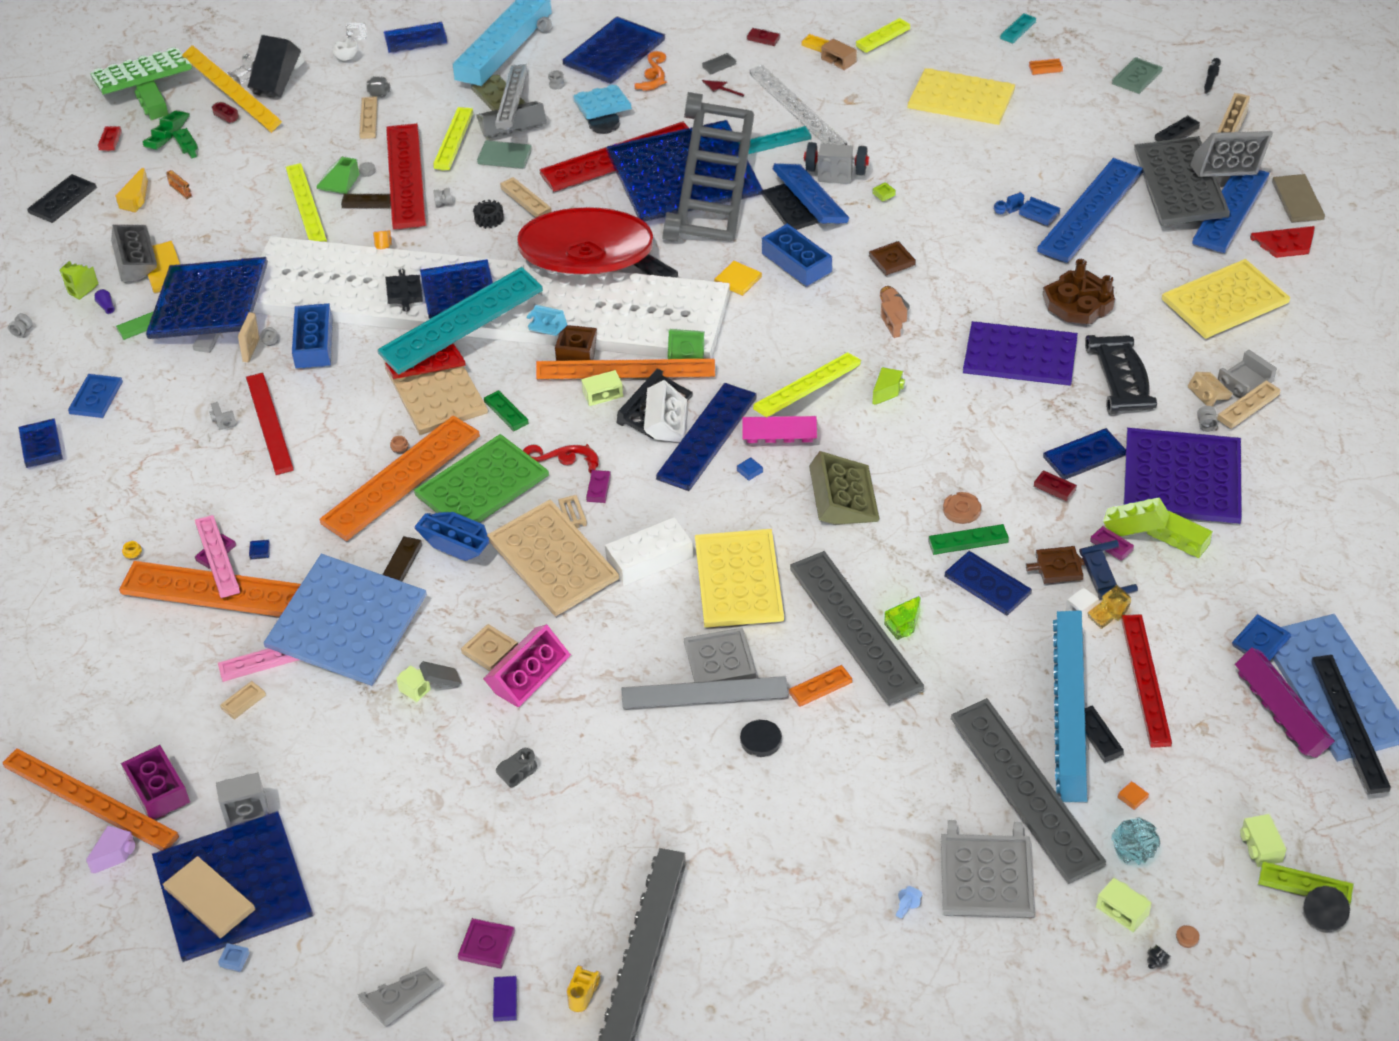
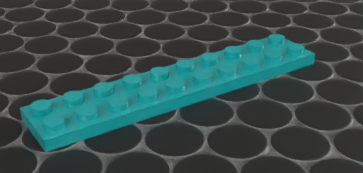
(459, 320)

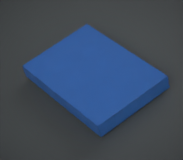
(95, 395)

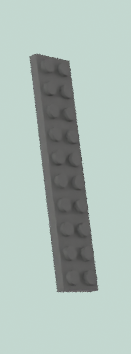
(857, 628)
(1028, 791)

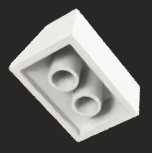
(665, 413)

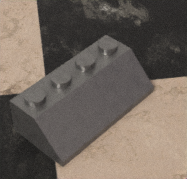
(133, 251)

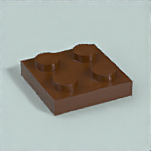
(892, 258)

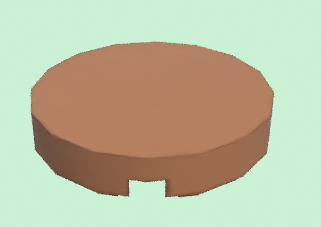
(962, 508)

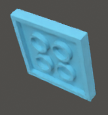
(602, 101)

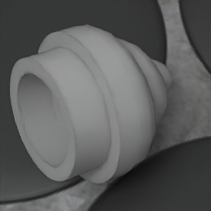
(544, 24)

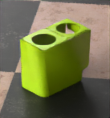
(78, 279)

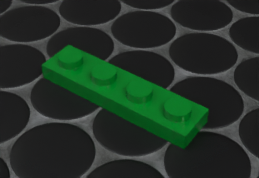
(968, 539)

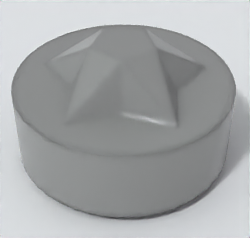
(367, 169)
(269, 336)

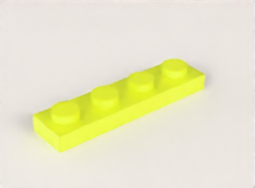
(882, 35)

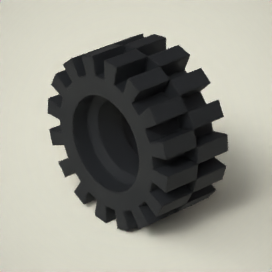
(488, 214)

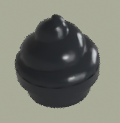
(1154, 956)

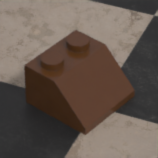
(576, 343)

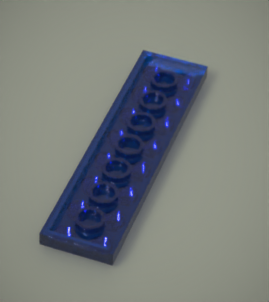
(706, 437)

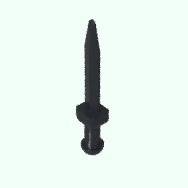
(1213, 71)

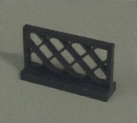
(638, 400)

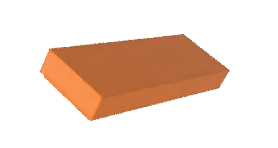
(820, 685)

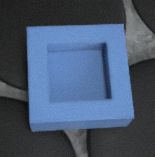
(233, 957)

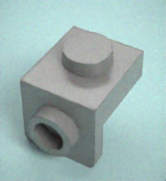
(223, 420)

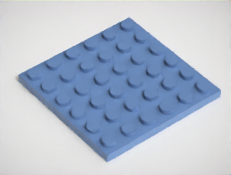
(345, 619)

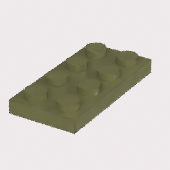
(492, 92)

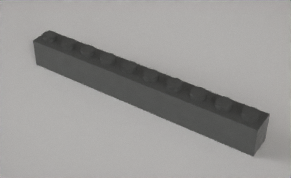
(645, 947)

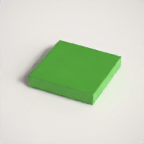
(686, 344)

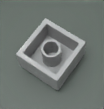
(242, 799)

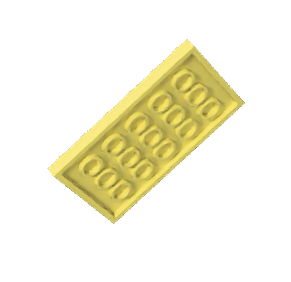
(961, 96)
(1225, 298)
(738, 578)

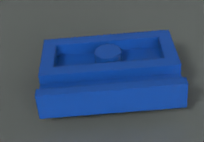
(1039, 211)

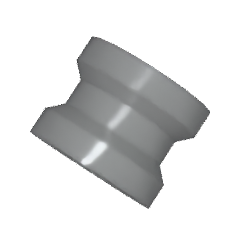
(556, 79)

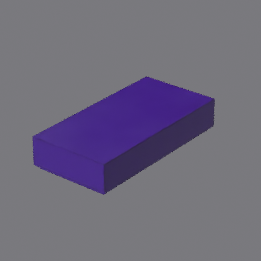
(505, 998)

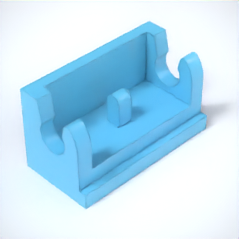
(547, 320)

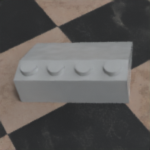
(1231, 153)

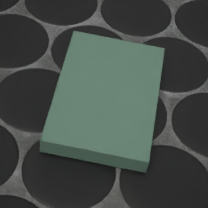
(1137, 75)
(504, 154)

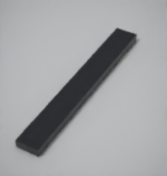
(1351, 725)

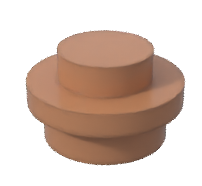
(399, 444)
(1187, 936)

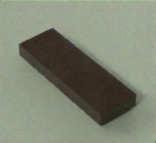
(366, 201)

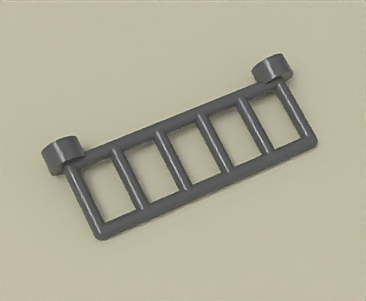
(676, 223)

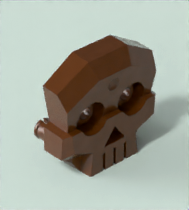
(1080, 295)

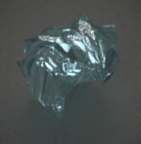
(1136, 840)

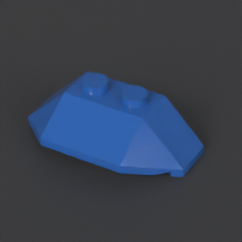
(453, 534)

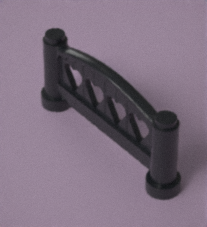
(1121, 399)

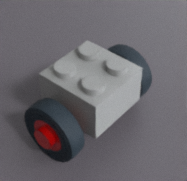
(835, 161)

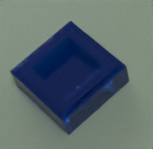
(259, 549)

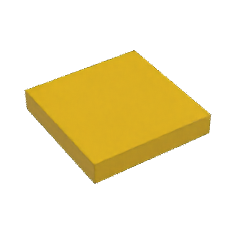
(739, 276)

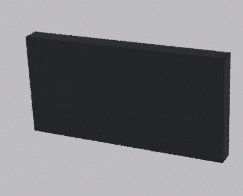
(61, 198)
(789, 207)

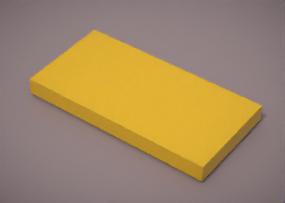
(165, 256)

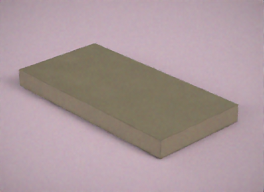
(1298, 198)

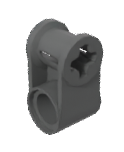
(515, 768)

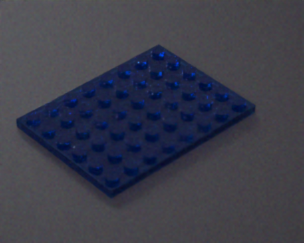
(655, 170)

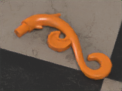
(651, 73)

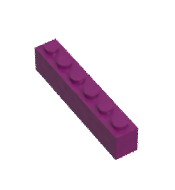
(1284, 703)

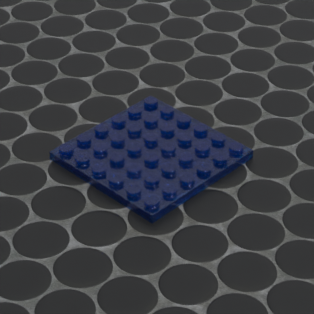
(207, 297)
(252, 860)

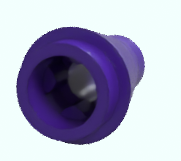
(104, 300)

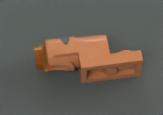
(893, 310)

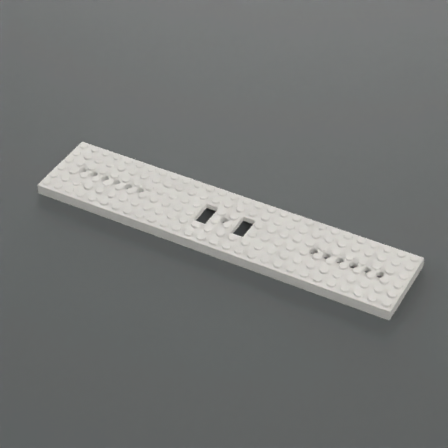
(573, 293)

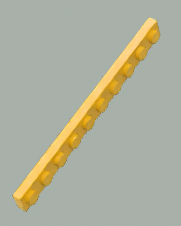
(232, 89)

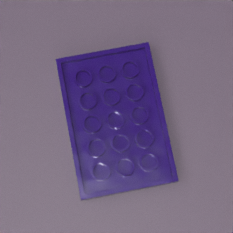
(1020, 353)

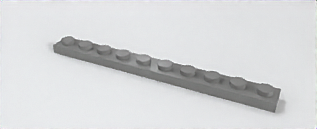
(511, 97)

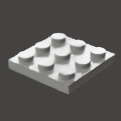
(720, 656)

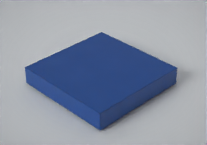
(1262, 636)

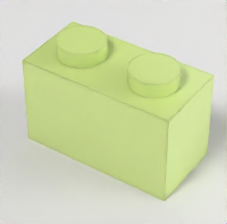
(602, 388)
(1263, 840)
(1123, 904)

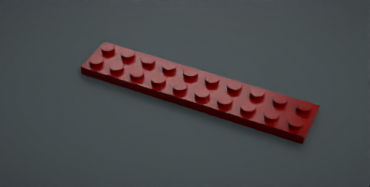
(590, 164)
(405, 176)

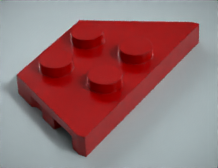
(1285, 241)

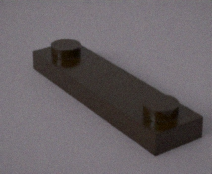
(403, 558)

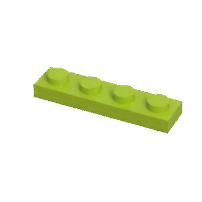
(1299, 881)

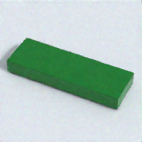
(506, 411)

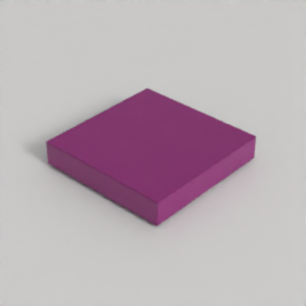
(486, 943)

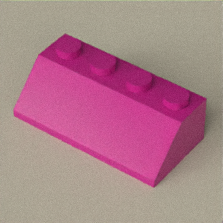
(783, 428)
(527, 666)

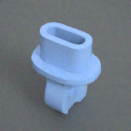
(908, 899)

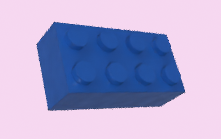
(796, 254)
(312, 335)

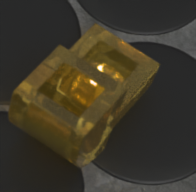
(1113, 606)

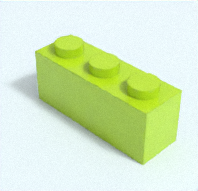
(1136, 517)
(1184, 535)

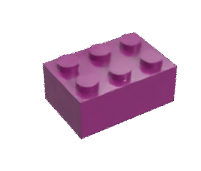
(155, 782)

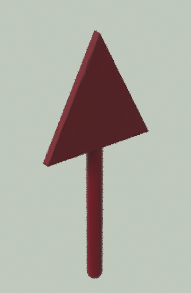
(714, 85)

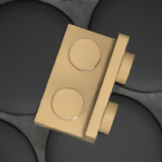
(1208, 388)

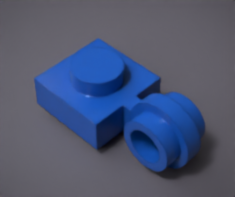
(1012, 205)

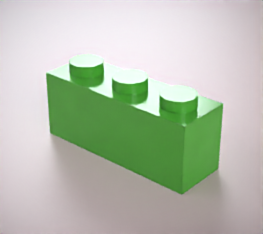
(151, 100)

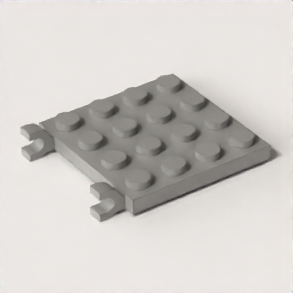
(986, 873)

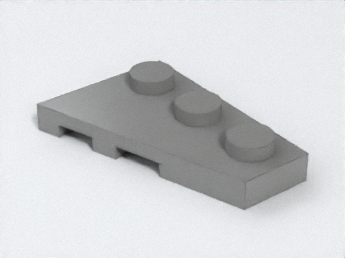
(397, 998)

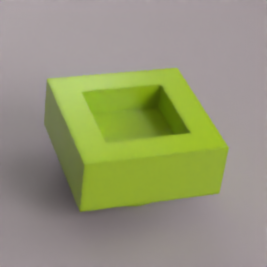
(884, 191)

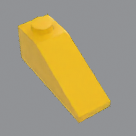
(133, 194)

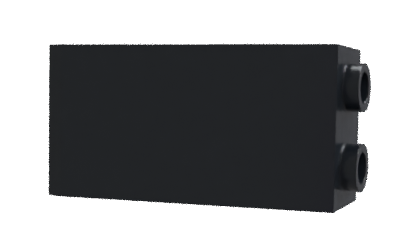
(273, 66)

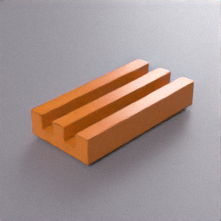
(1045, 66)

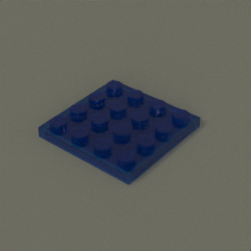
(453, 283)

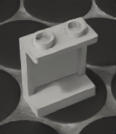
(1247, 374)

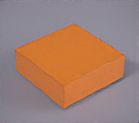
(1133, 795)

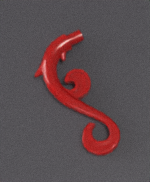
(561, 452)

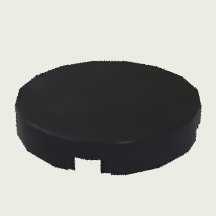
(604, 124)
(760, 738)
(1326, 909)

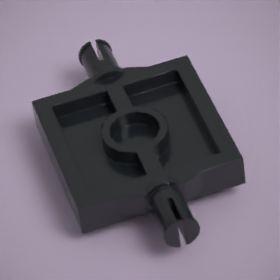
(403, 289)

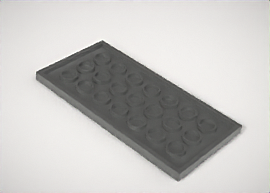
(1175, 186)

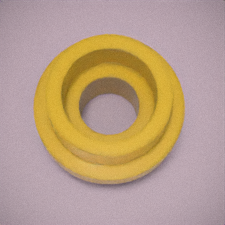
(131, 549)

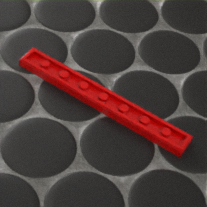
(269, 424)
(1146, 681)

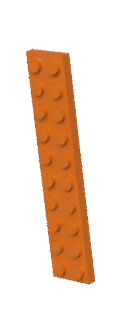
(399, 478)
(199, 588)

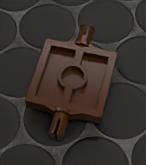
(1058, 564)

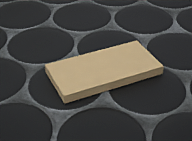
(209, 897)

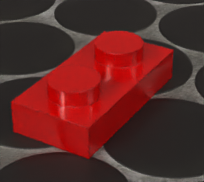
(109, 138)

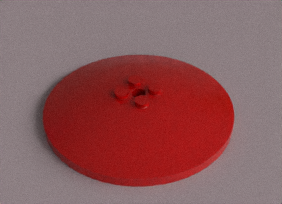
(585, 240)

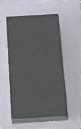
(719, 63)
(440, 674)

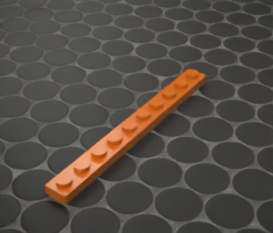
(625, 368)
(90, 800)

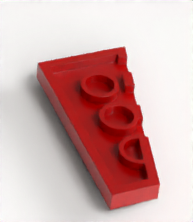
(444, 359)

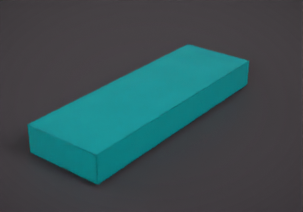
(1018, 28)

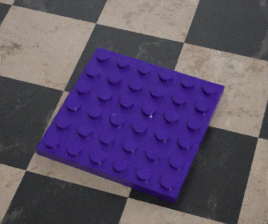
(1188, 471)

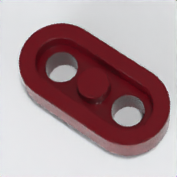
(225, 112)

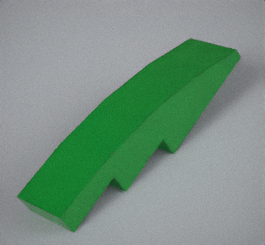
(163, 133)

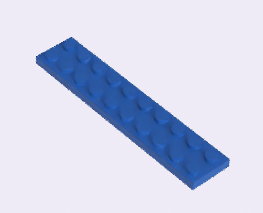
(1089, 210)

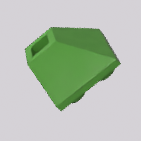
(340, 176)

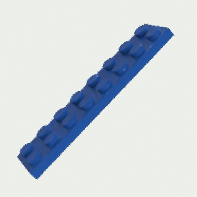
(1240, 194)

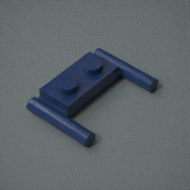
(1099, 568)

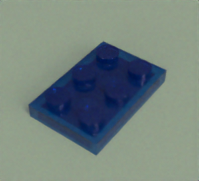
(40, 443)

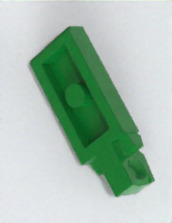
(185, 142)

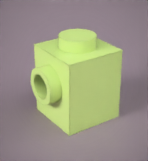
(412, 683)

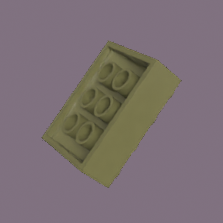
(842, 490)

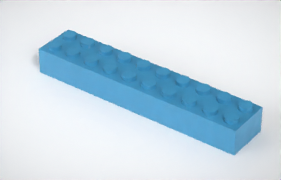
(1070, 705)

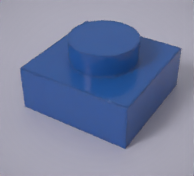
(749, 469)

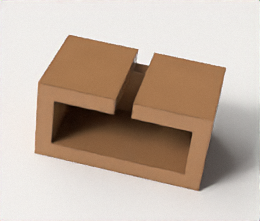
(840, 53)

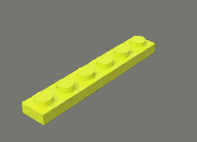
(453, 138)

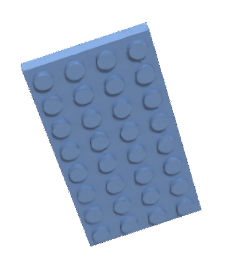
(1375, 707)

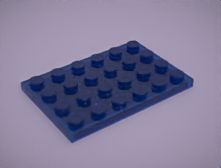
(613, 49)

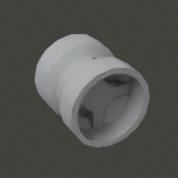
(439, 198)
(20, 325)
(1207, 418)

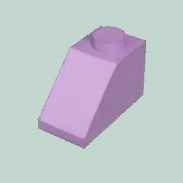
(110, 849)

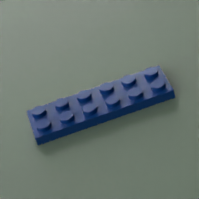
(810, 193)

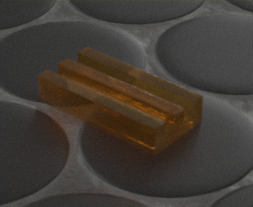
(179, 184)

